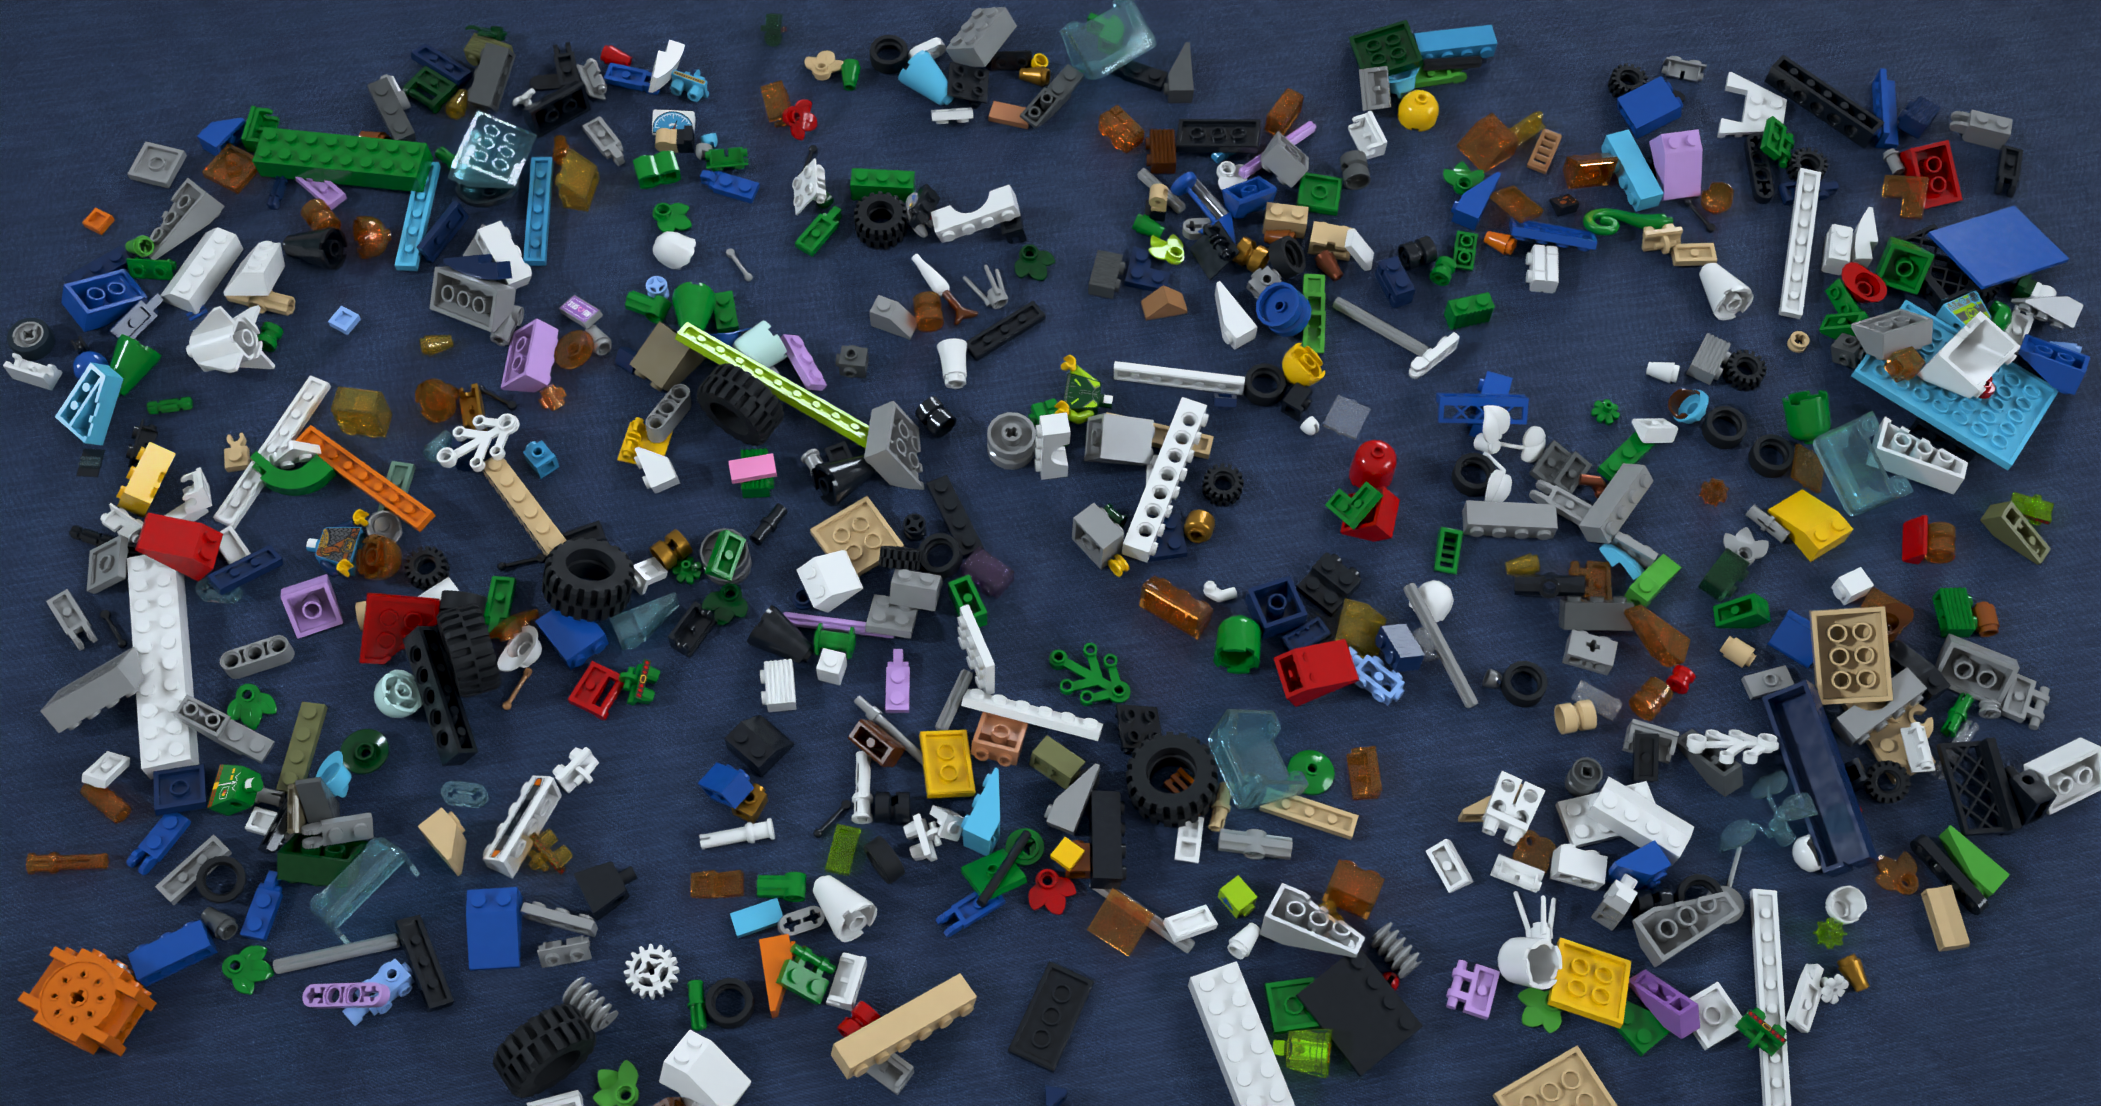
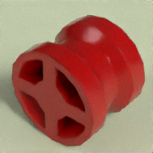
(1680, 679)

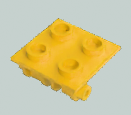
(637, 437)

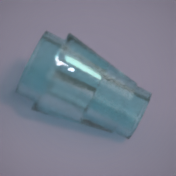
(441, 441)

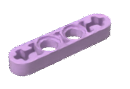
(346, 995)

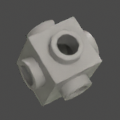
(1262, 279)

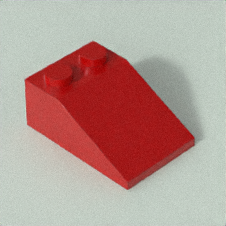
(1938, 165)
(180, 544)

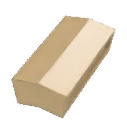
(1945, 918)

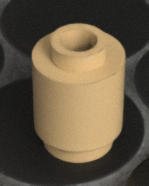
(1738, 652)

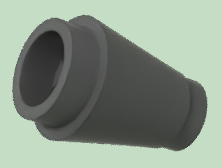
(220, 924)

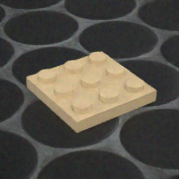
(859, 532)

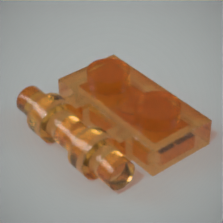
(1597, 578)

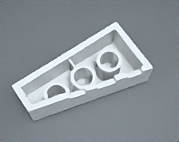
(1917, 458)

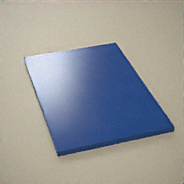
(1998, 247)

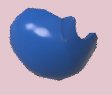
(84, 359)

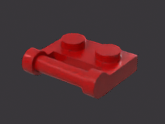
(591, 687)

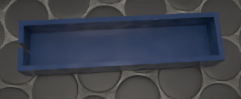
(1818, 769)

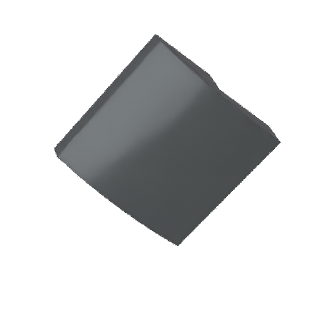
(1560, 467)

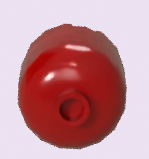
(1373, 463)

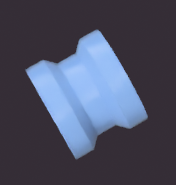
(655, 284)

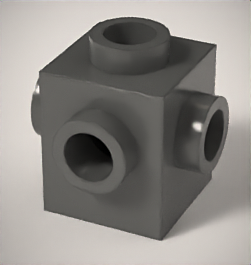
(1847, 351)
(853, 361)

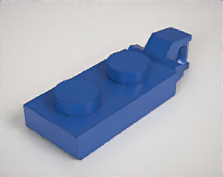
(730, 185)
(263, 909)

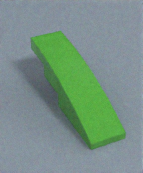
(1314, 333)

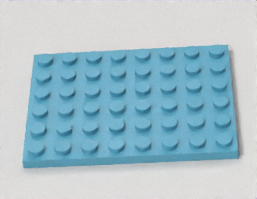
(1990, 426)

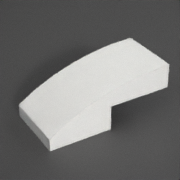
(1189, 841)

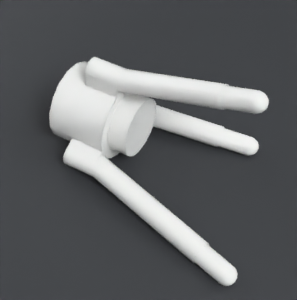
(1539, 929)

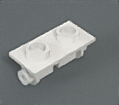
(120, 518)
(1917, 748)
(1517, 873)

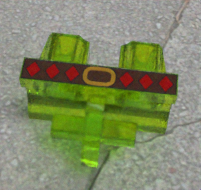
(2033, 508)

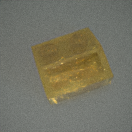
(577, 181)

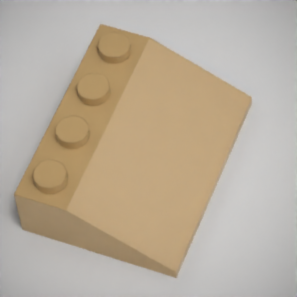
(1851, 655)

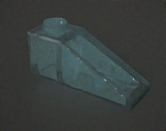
(641, 622)

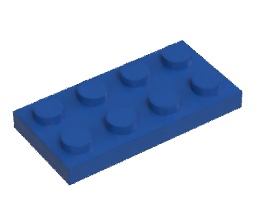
(1560, 235)

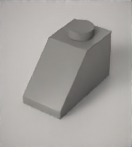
(892, 317)

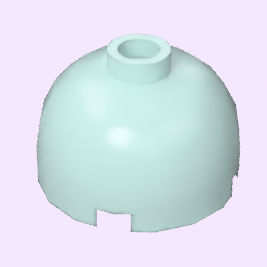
(397, 694)

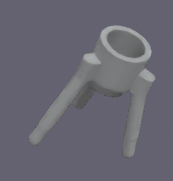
(996, 295)

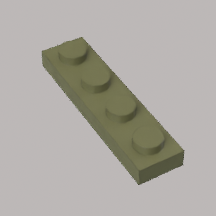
(302, 744)

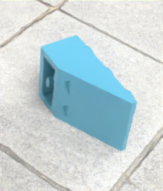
(982, 827)

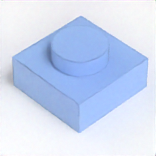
(344, 320)

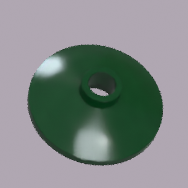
(358, 744)

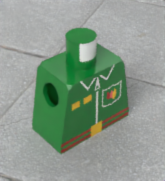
(234, 789)

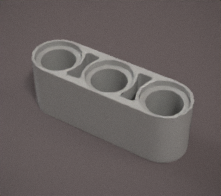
(668, 413)
(245, 657)

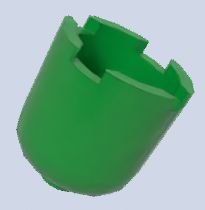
(1807, 415)
(1238, 644)

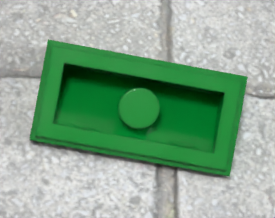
(725, 555)

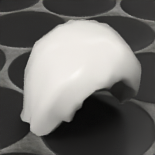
(674, 249)
(1437, 598)

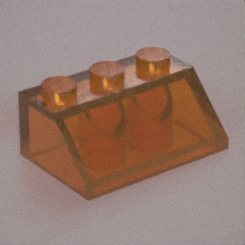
(1175, 606)

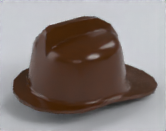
(1897, 617)

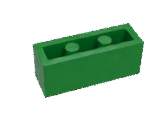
(875, 180)

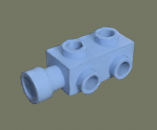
(1380, 678)
(398, 986)

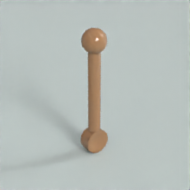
(507, 704)

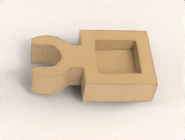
(237, 456)

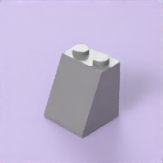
(1119, 440)

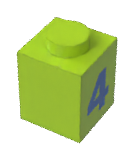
(1238, 897)

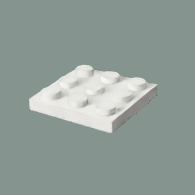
(978, 653)

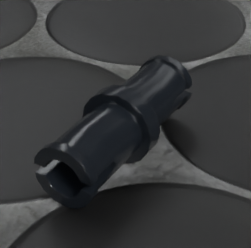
(768, 524)

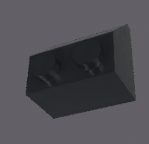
(758, 744)

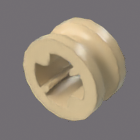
(1801, 336)

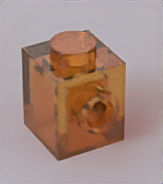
(1904, 364)

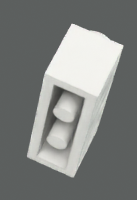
(497, 240)

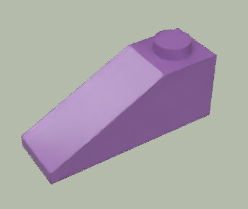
(1667, 1004)

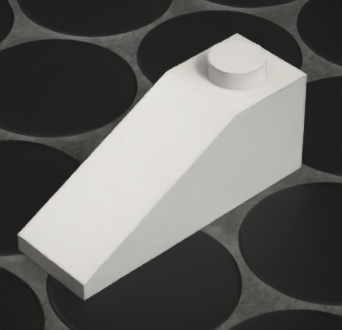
(1235, 323)

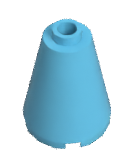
(926, 78)

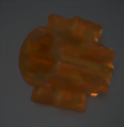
(552, 397)
(1714, 491)

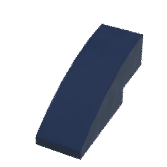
(480, 267)

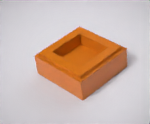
(98, 221)

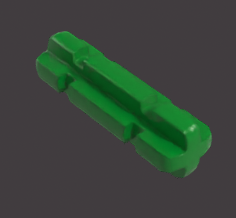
(169, 405)

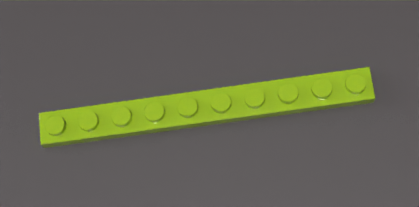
(779, 386)

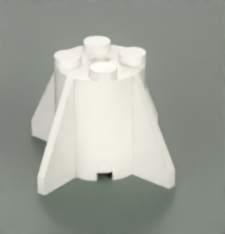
(228, 342)

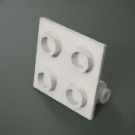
(809, 186)

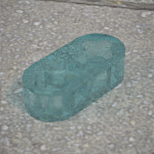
(214, 596)
(463, 799)

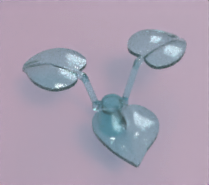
(1793, 808)

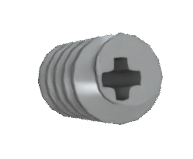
(1395, 950)
(591, 1009)

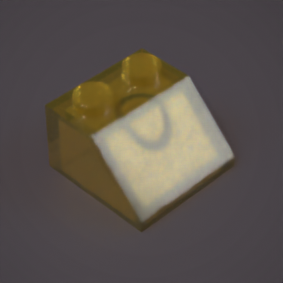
(1359, 627)

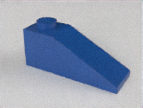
(1474, 202)

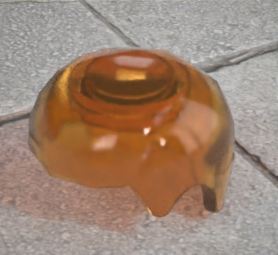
(1717, 198)

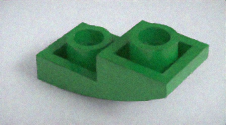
(1465, 250)

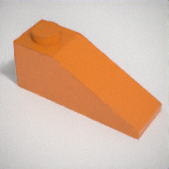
(774, 953)

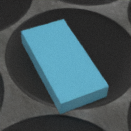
(756, 917)

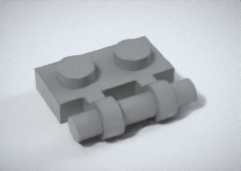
(2018, 698)

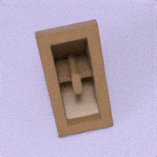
(1163, 303)

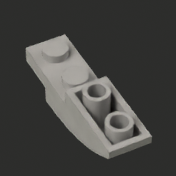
(223, 729)

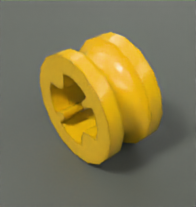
(1118, 565)

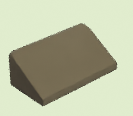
(295, 813)

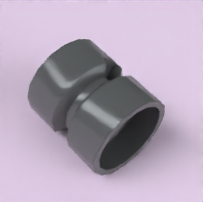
(1355, 169)
(1583, 777)

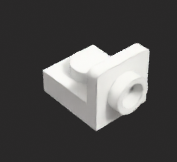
(647, 573)
(949, 823)

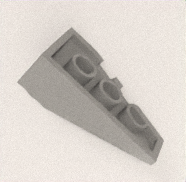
(1303, 924)
(1673, 927)

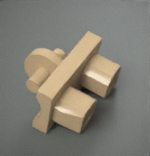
(1661, 238)

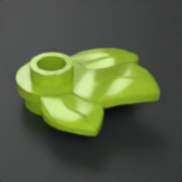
(1168, 250)

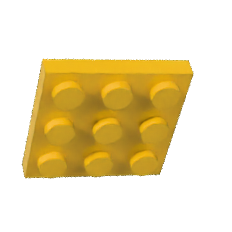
(1591, 983)

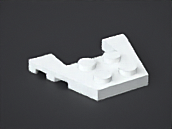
(1758, 107)

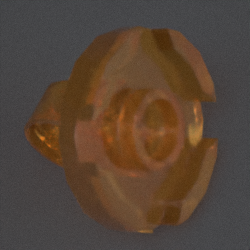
(437, 399)

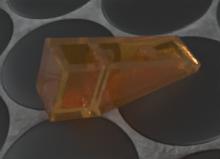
(1658, 637)

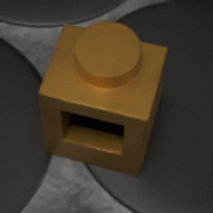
(751, 810)

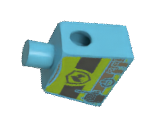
(1962, 310)

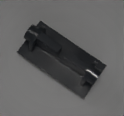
(1011, 60)
(143, 436)

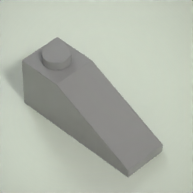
(1070, 805)

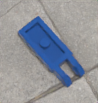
(629, 77)
(158, 841)
(968, 912)

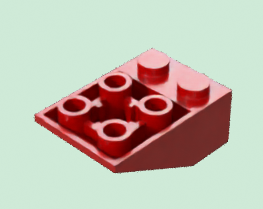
(1315, 670)

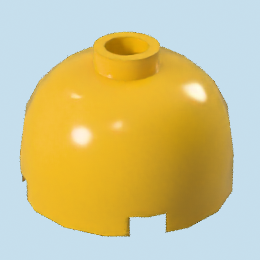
(1418, 110)
(1302, 365)

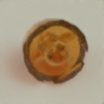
(371, 236)
(379, 558)

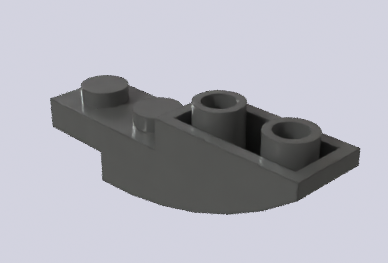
(1052, 97)

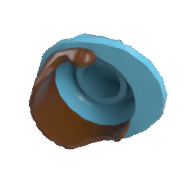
(1688, 405)

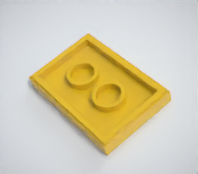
(947, 764)

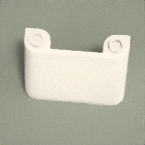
(1970, 358)

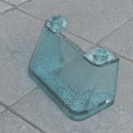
(1108, 40)
(1855, 467)
(1250, 759)

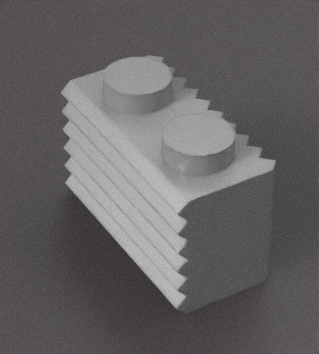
(1709, 358)

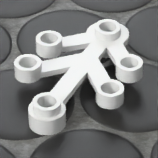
(502, 427)
(1734, 742)

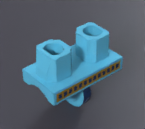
(690, 82)

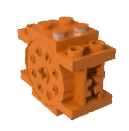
(88, 1000)

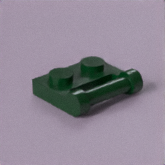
(432, 83)

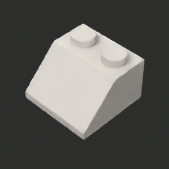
(829, 580)

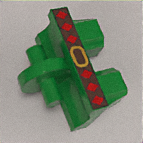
(637, 680)
(1761, 1033)

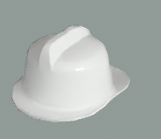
(521, 650)

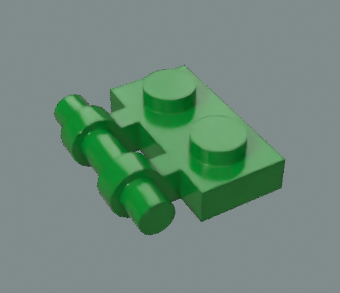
(1776, 141)
(801, 980)

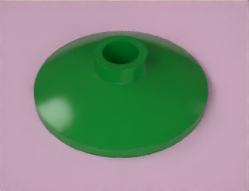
(1320, 779)

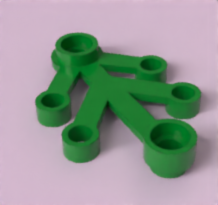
(1091, 678)

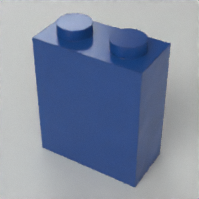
(1649, 107)
(571, 638)

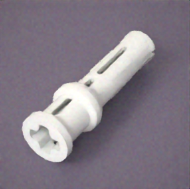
(862, 798)
(749, 833)

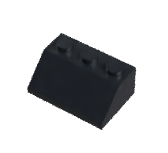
(557, 108)

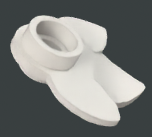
(1228, 174)

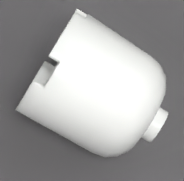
(1530, 962)

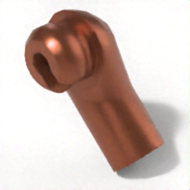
(1596, 482)

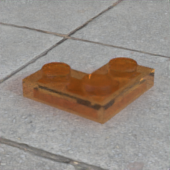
(1911, 189)

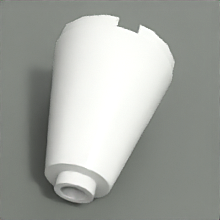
(1724, 291)
(843, 908)

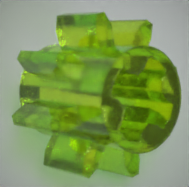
(1823, 932)

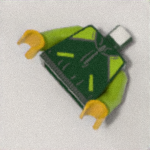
(1081, 394)

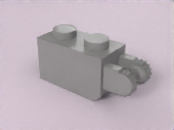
(1982, 128)

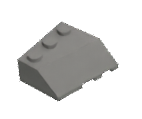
(894, 446)

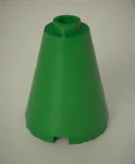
(693, 304)
(132, 362)

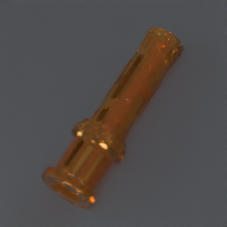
(52, 862)

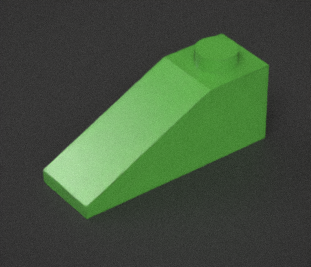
(1652, 581)
(1972, 862)

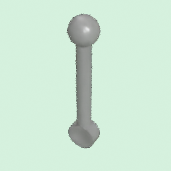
(731, 254)

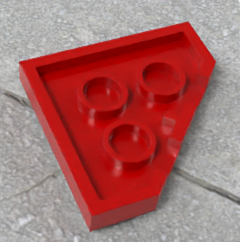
(390, 620)

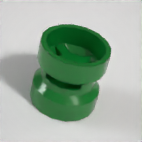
(1443, 270)
(269, 335)

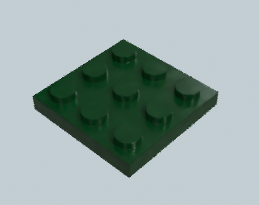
(1387, 46)

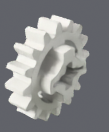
(662, 966)

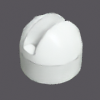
(1310, 426)

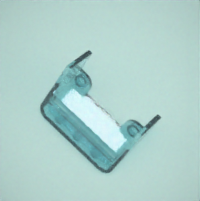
(358, 883)

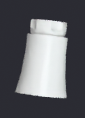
(953, 362)

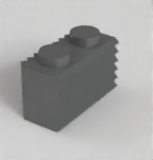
(1105, 274)

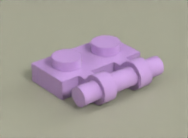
(1480, 991)

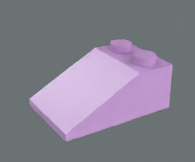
(1678, 164)

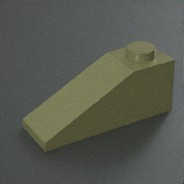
(2014, 530)

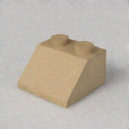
(446, 837)

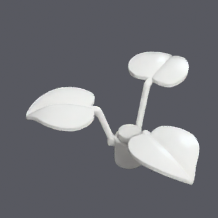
(1495, 424)

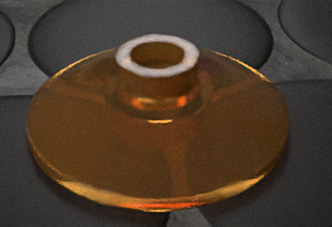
(574, 349)

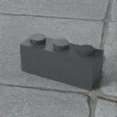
(491, 77)
(391, 110)
(1594, 613)

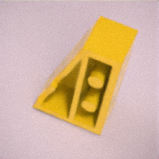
(145, 479)

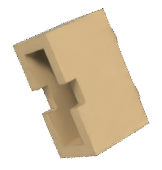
(1284, 217)
(1329, 237)

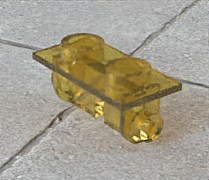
(1528, 127)

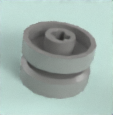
(1011, 441)

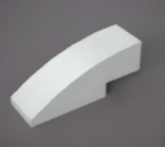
(665, 64)
(1864, 239)

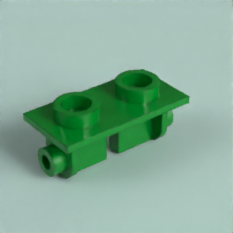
(719, 160)
(151, 268)
(1841, 298)

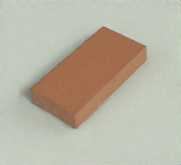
(1007, 114)

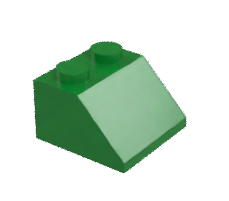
(1904, 265)

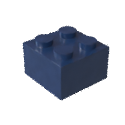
(1276, 607)

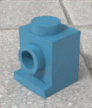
(540, 458)

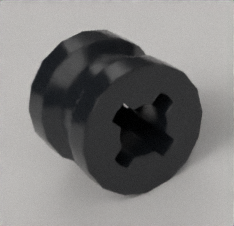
(916, 522)

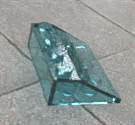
(491, 153)

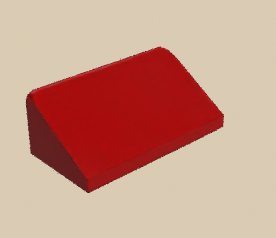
(1915, 540)

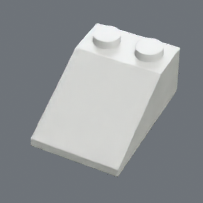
(703, 1072)

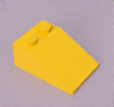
(1812, 524)

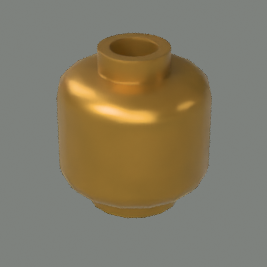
(1199, 526)

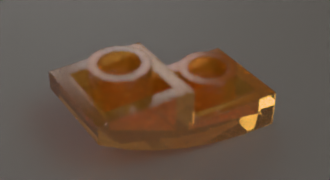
(513, 625)

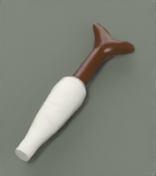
(940, 286)

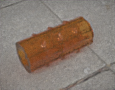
(106, 802)

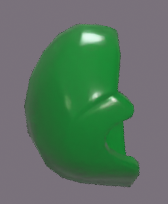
(2000, 314)

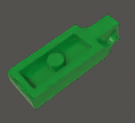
(819, 231)
(499, 600)

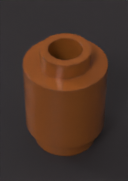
(1986, 618)

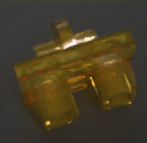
(556, 859)

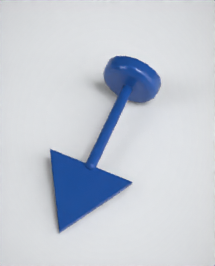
(1184, 185)

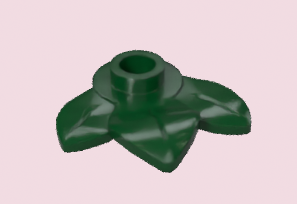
(494, 32)
(1035, 265)
(725, 607)

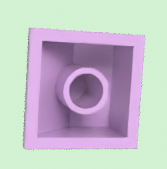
(311, 606)

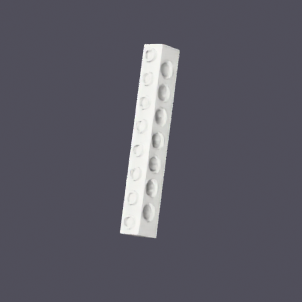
(1187, 413)

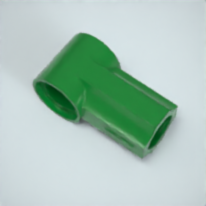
(653, 308)
(789, 887)

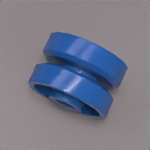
(1283, 309)

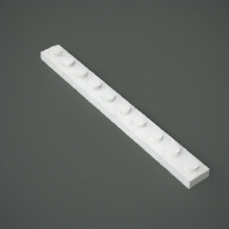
(1770, 993)

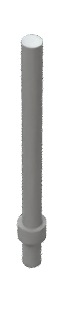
(875, 715)

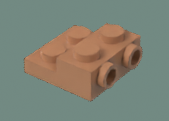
(998, 739)

